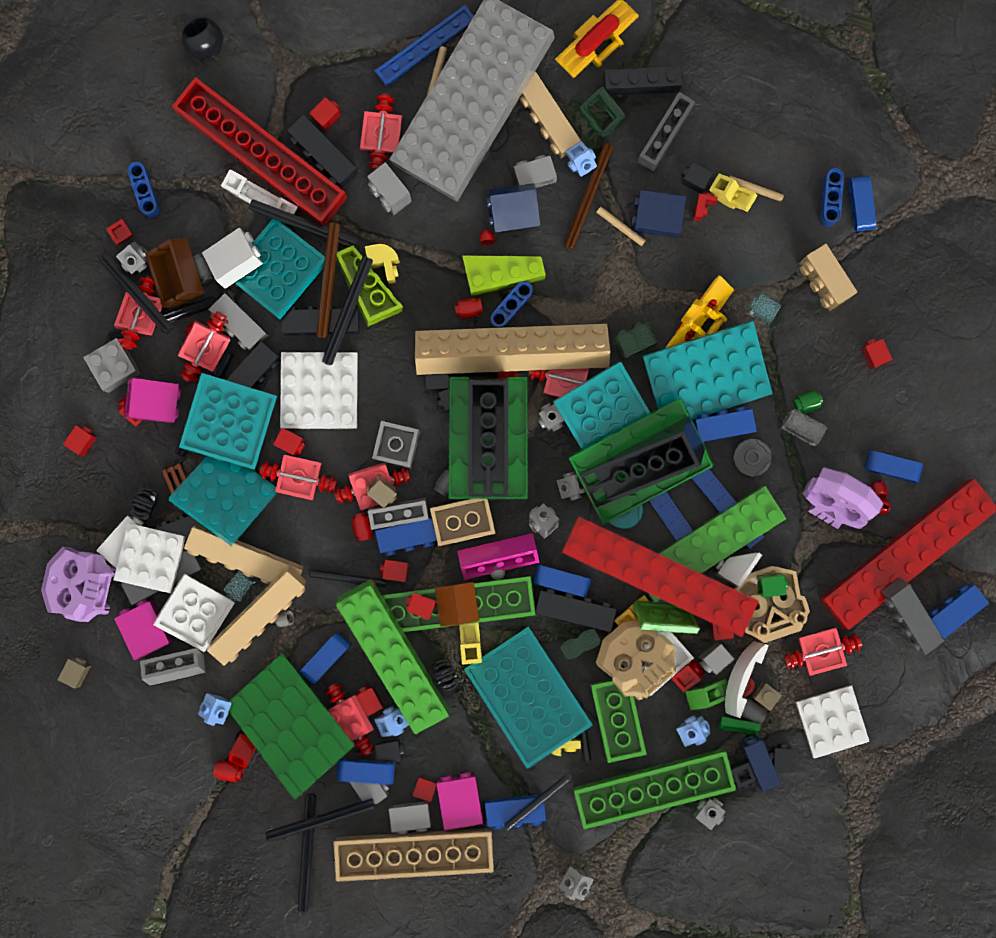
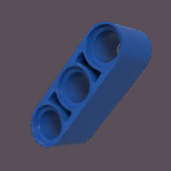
(138, 183)
(835, 189)
(862, 203)
(514, 296)
(893, 466)
(561, 581)
(325, 657)
(365, 771)

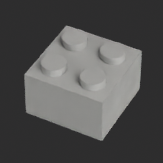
(389, 188)
(112, 365)
(396, 444)

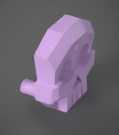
(841, 499)
(86, 586)

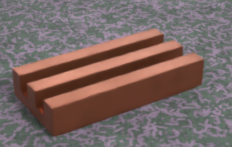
(167, 477)

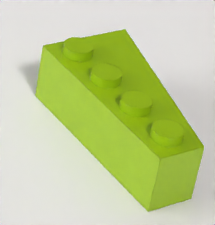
(496, 273)
(375, 299)

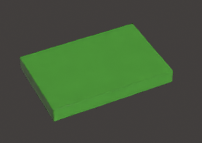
(664, 617)

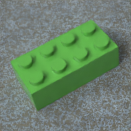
(617, 722)

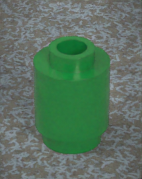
(808, 402)

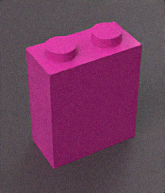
(152, 400)
(139, 631)
(459, 801)

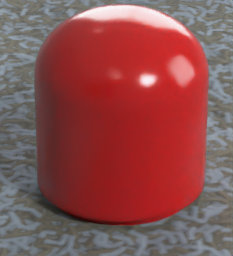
(880, 489)

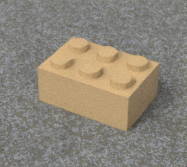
(827, 277)
(462, 521)

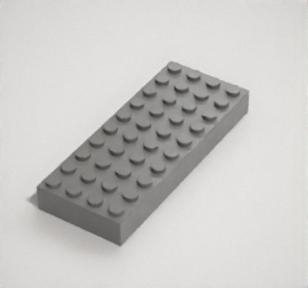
(472, 97)

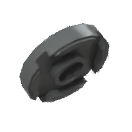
(752, 457)

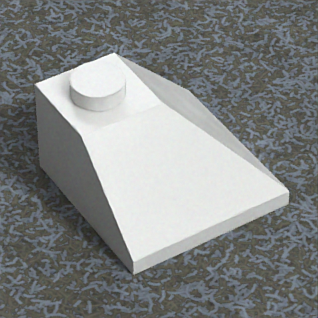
(737, 568)

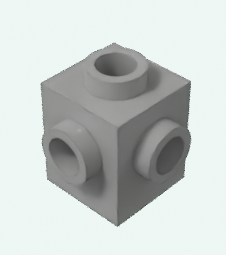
(133, 258)
(549, 424)
(569, 486)
(543, 520)
(712, 818)
(576, 883)

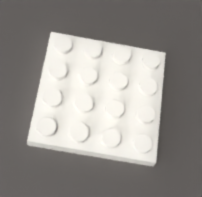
(319, 393)

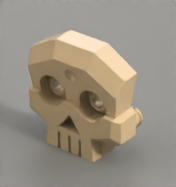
(792, 610)
(626, 646)

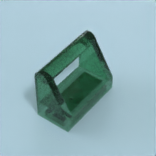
(609, 105)

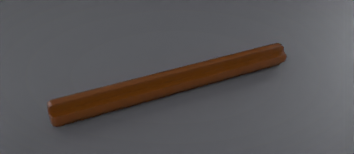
(588, 196)
(328, 279)

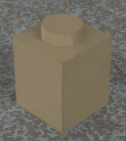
(381, 491)
(74, 672)
(766, 696)

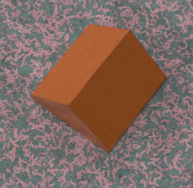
(457, 604)

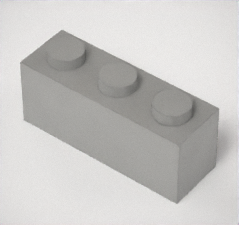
(239, 323)
(398, 513)
(172, 666)

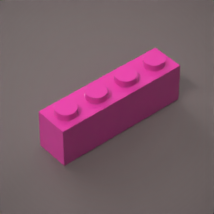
(504, 554)

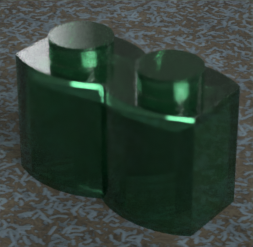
(635, 341)
(575, 646)

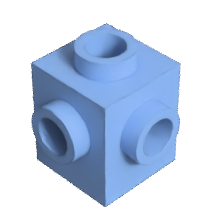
(581, 159)
(214, 709)
(391, 722)
(694, 730)

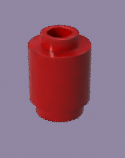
(468, 308)
(361, 527)
(228, 771)

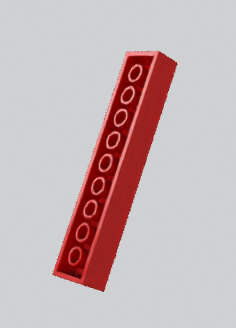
(259, 152)
(909, 553)
(660, 576)

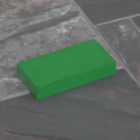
(738, 726)

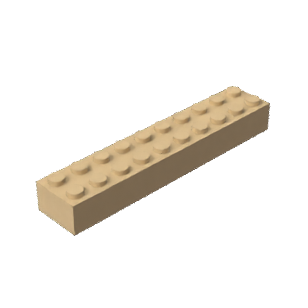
(512, 349)

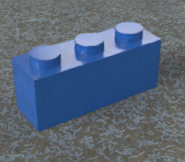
(725, 424)
(406, 537)
(957, 609)
(502, 810)

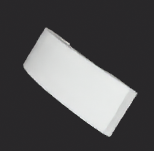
(247, 191)
(739, 677)

